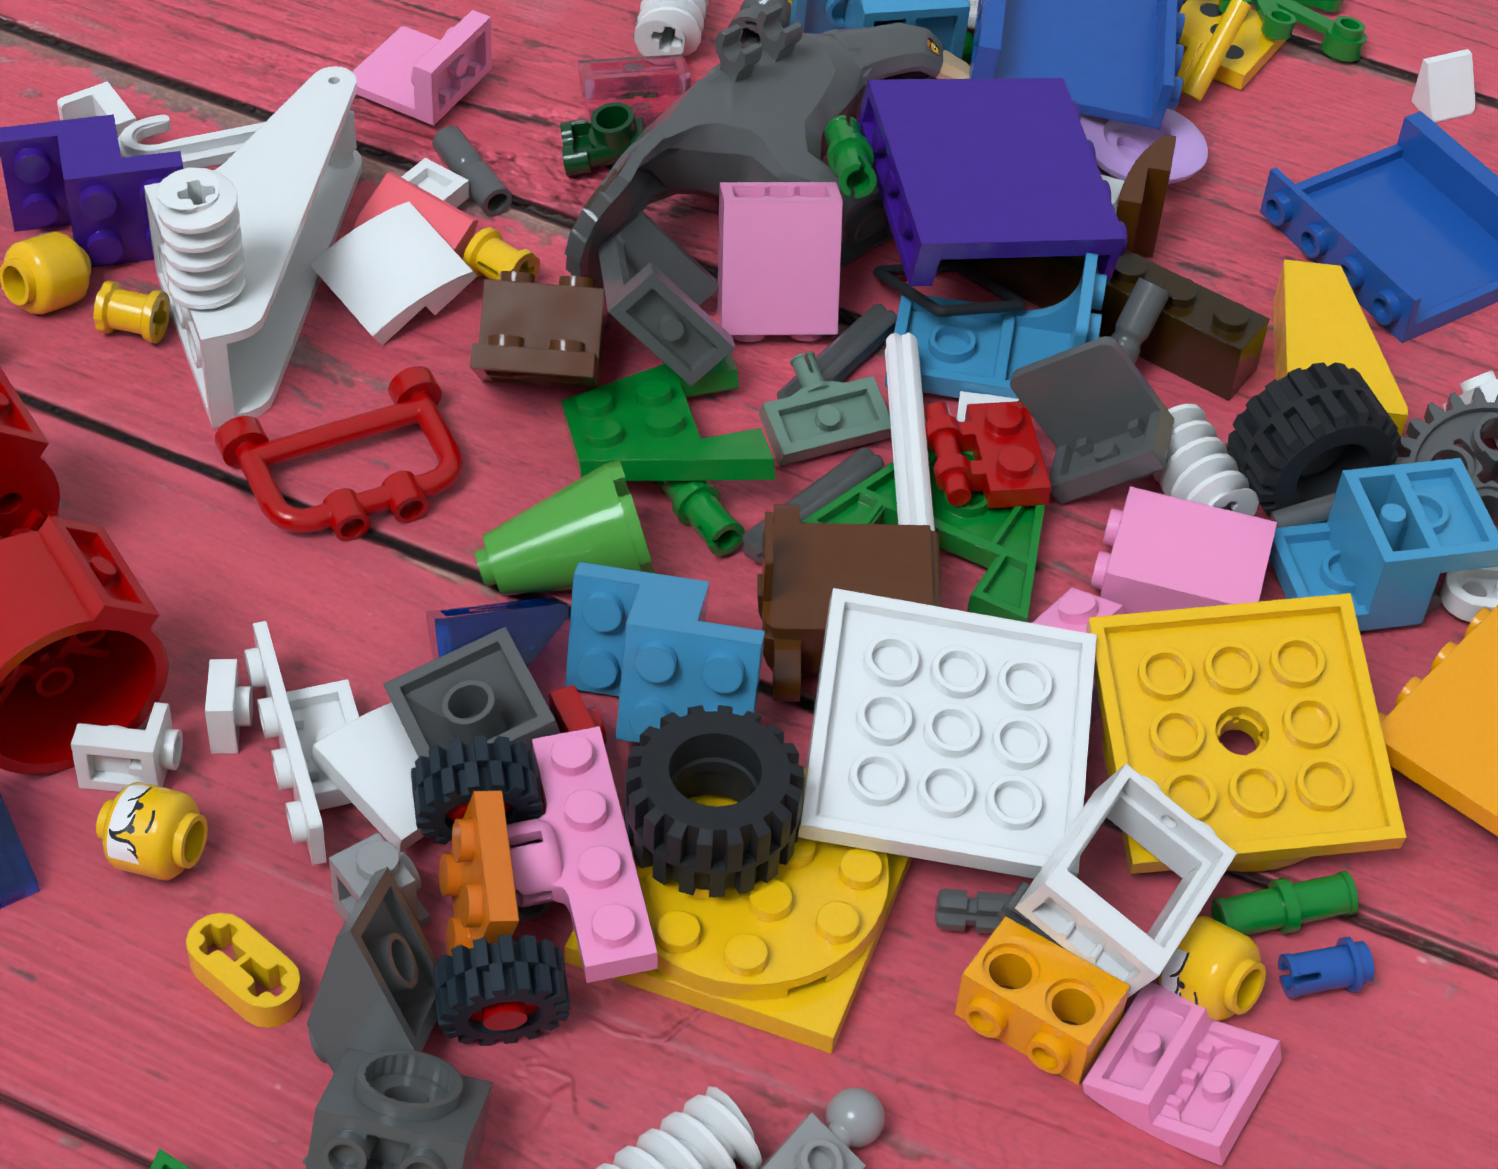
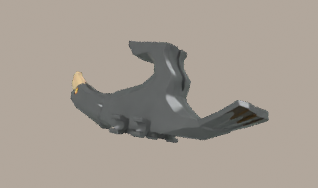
(762, 122)

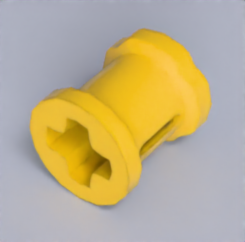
(490, 255)
(131, 311)

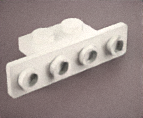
(299, 721)

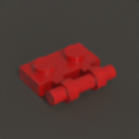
(1004, 450)

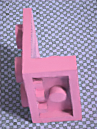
(426, 73)

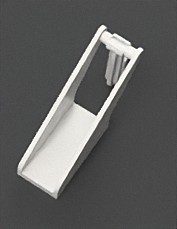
(292, 198)

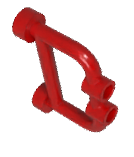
(415, 400)

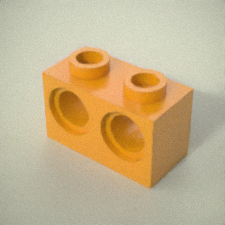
(1047, 988)

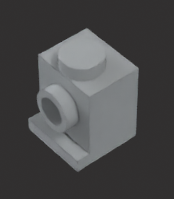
(357, 864)

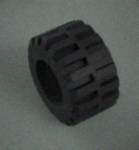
(1308, 431)
(705, 843)

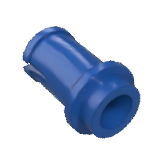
(1328, 968)

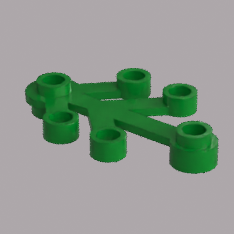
(1342, 38)

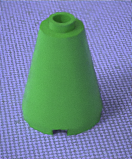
(580, 523)

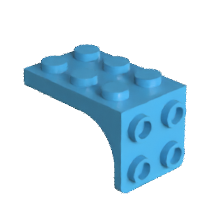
(985, 349)

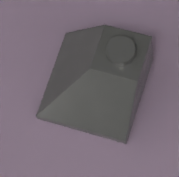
(471, 694)
(376, 980)

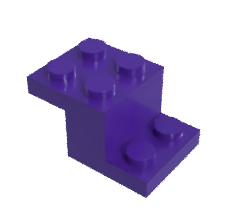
(77, 178)

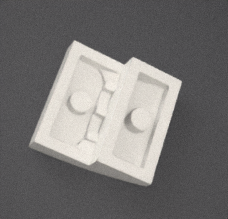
(393, 270)
(372, 768)

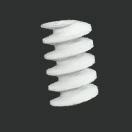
(670, 26)
(201, 238)
(1200, 465)
(701, 1137)

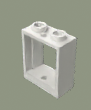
(1089, 924)

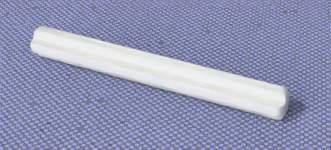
(908, 431)

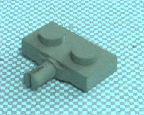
(824, 415)

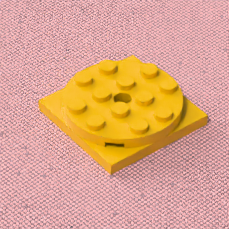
(1285, 677)
(777, 954)

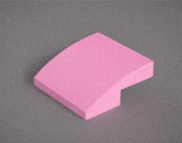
(1182, 1073)

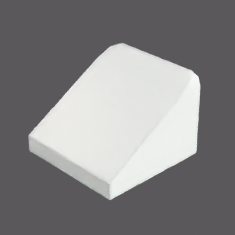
(1446, 86)

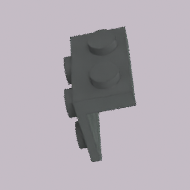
(1097, 416)

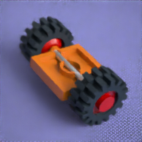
(486, 981)

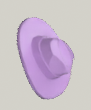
(1122, 143)

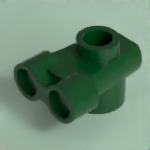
(601, 140)

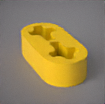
(253, 959)

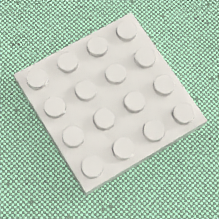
(947, 734)

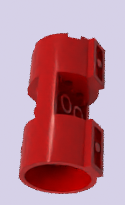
(70, 614)

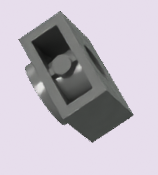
(398, 1114)

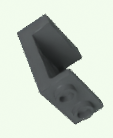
(657, 296)

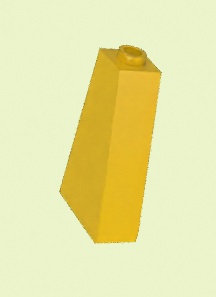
(1322, 322)

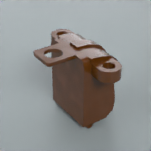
(810, 560)

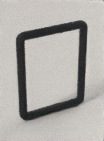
(1011, 301)

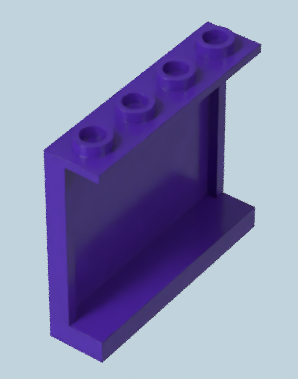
(987, 172)

